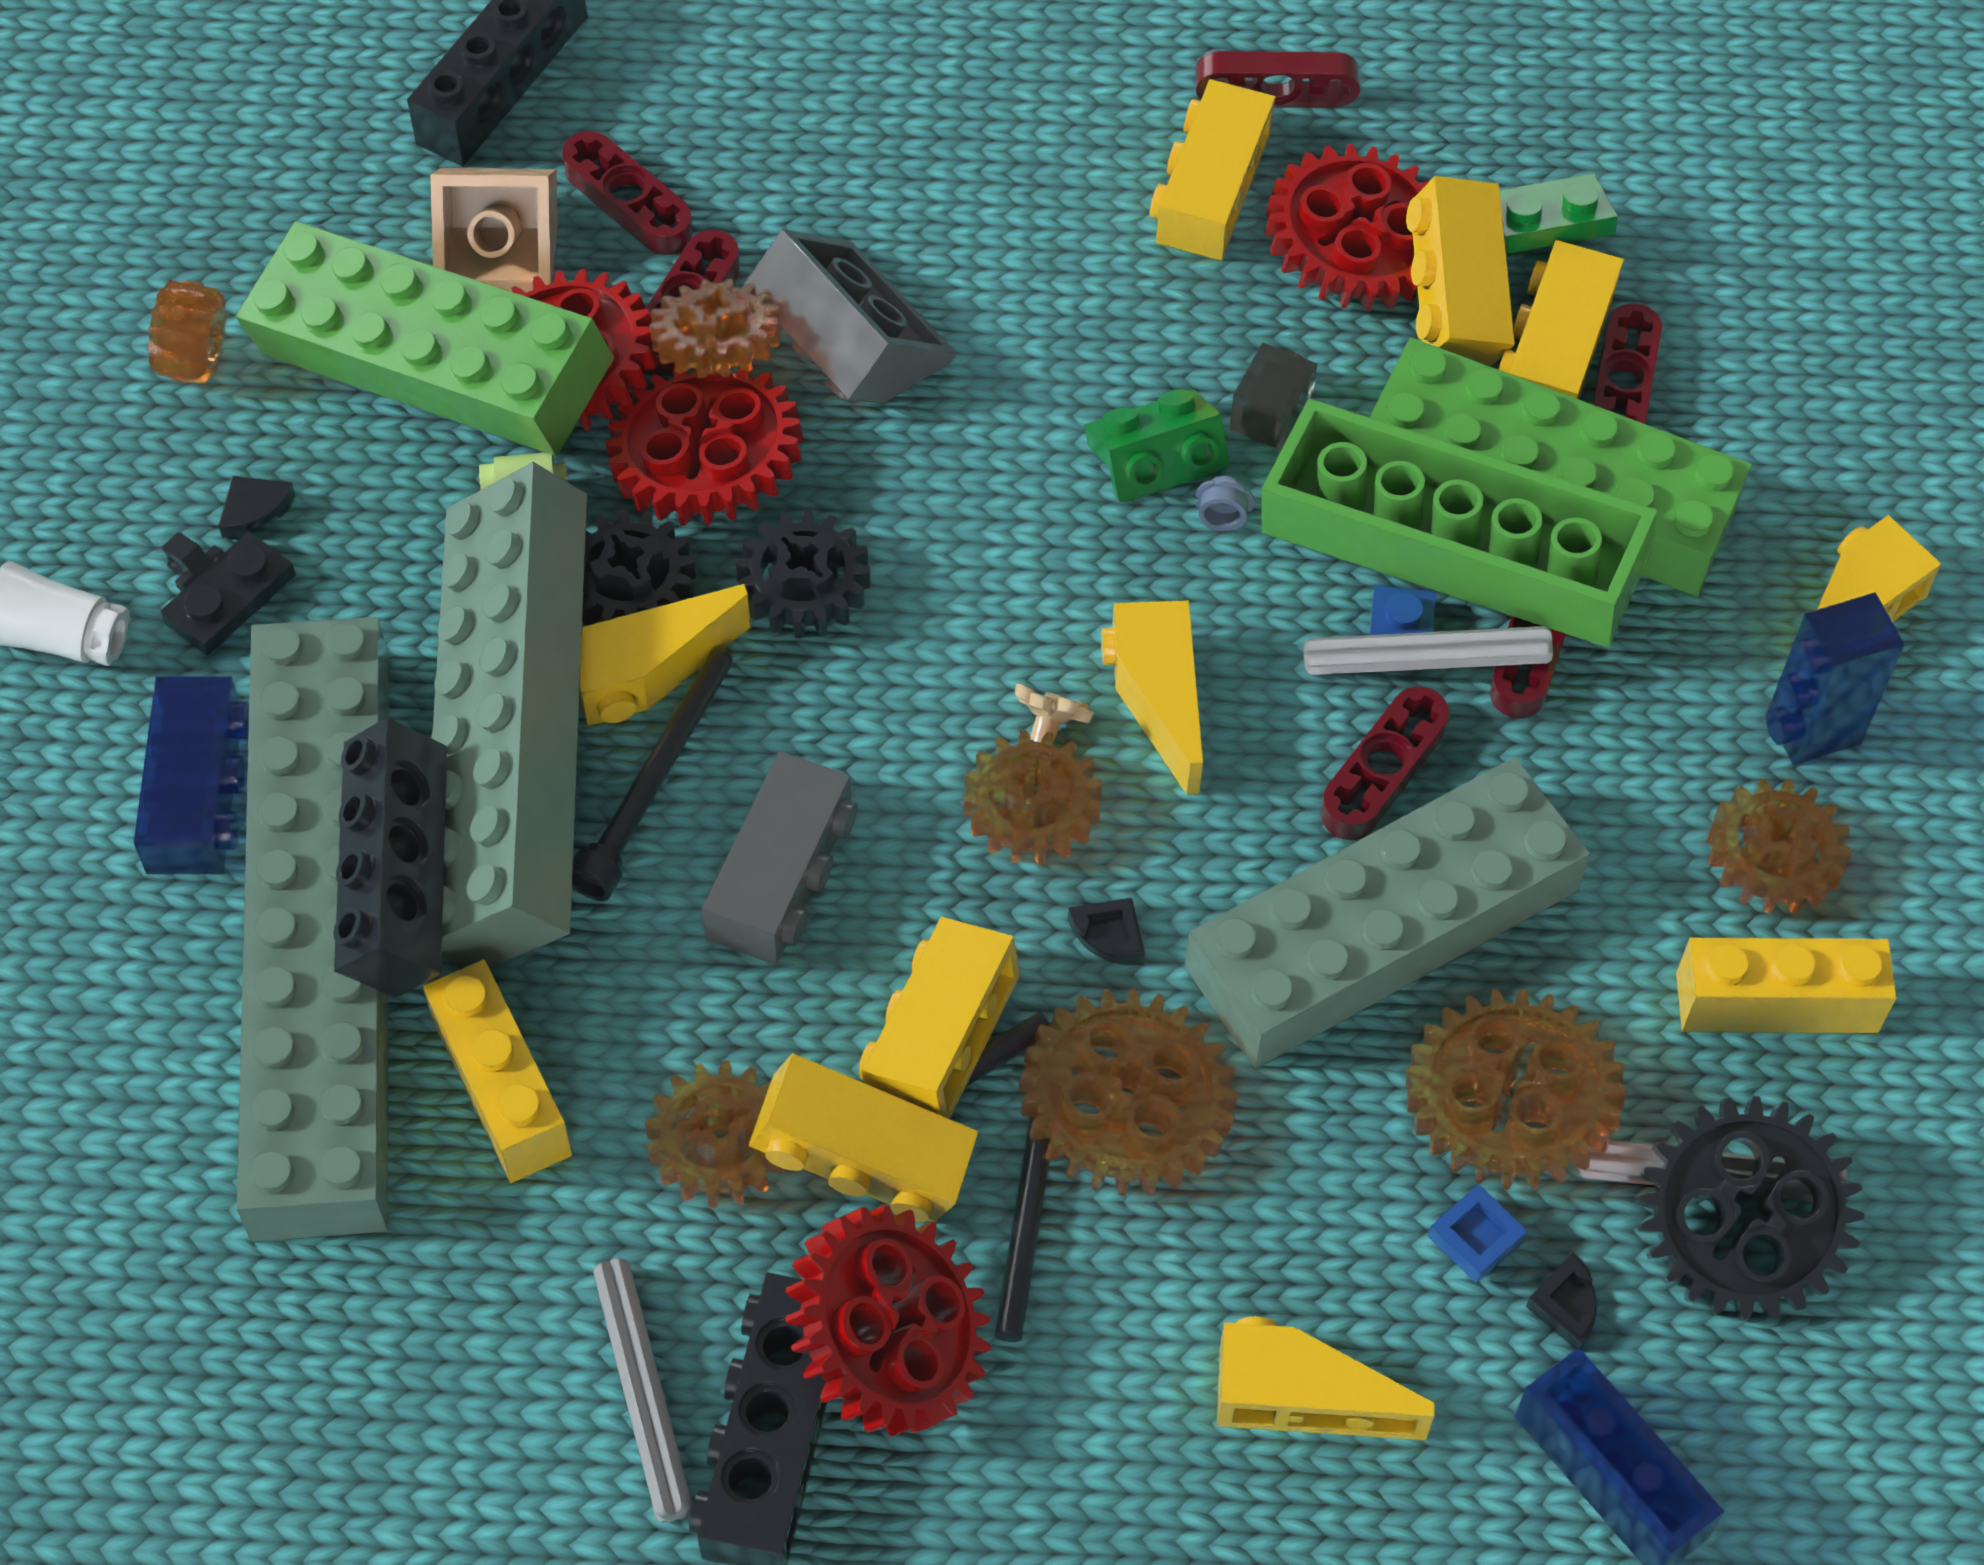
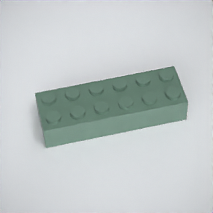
(1385, 911)

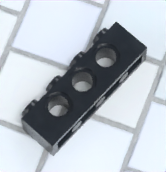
(489, 73)
(391, 858)
(765, 1527)

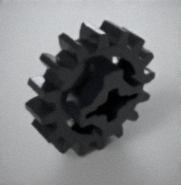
(629, 566)
(804, 574)

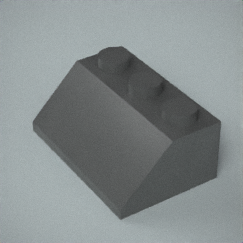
(848, 317)

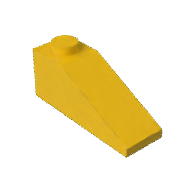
(1882, 562)
(649, 653)
(1158, 680)
(1298, 1384)

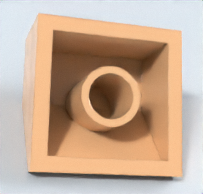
(495, 224)

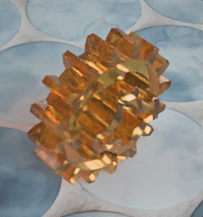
(715, 328)
(1056, 814)
(1778, 847)
(718, 1104)

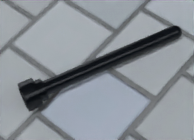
(598, 866)

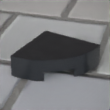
(252, 504)
(1109, 931)
(1567, 1302)

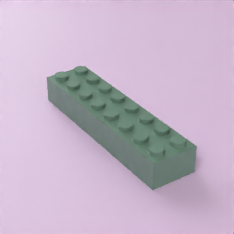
(509, 713)

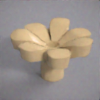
(1051, 710)

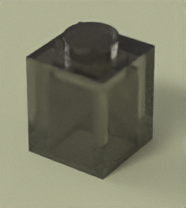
(1272, 395)

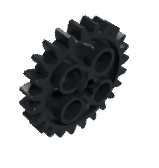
(1801, 1244)

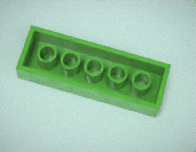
(426, 337)
(1576, 442)
(1458, 522)

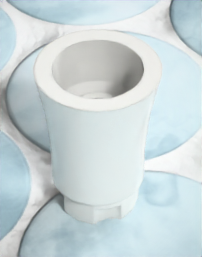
(58, 618)

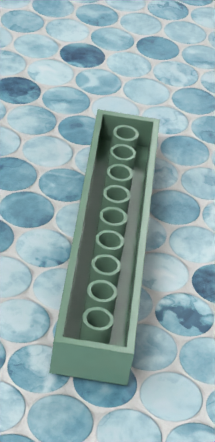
(308, 1035)

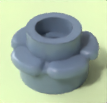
(1223, 503)

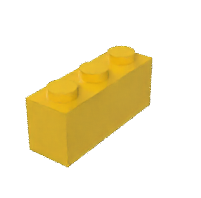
(1212, 169)
(1461, 268)
(1565, 320)
(1785, 985)
(942, 1016)
(497, 1071)
(862, 1139)

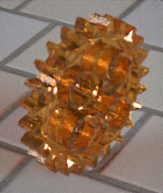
(1574, 1106)
(1110, 1139)

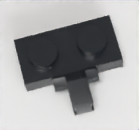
(220, 587)

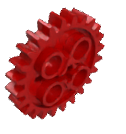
(1346, 225)
(622, 323)
(742, 454)
(888, 1320)

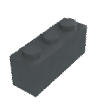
(779, 858)

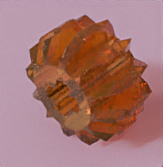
(187, 331)

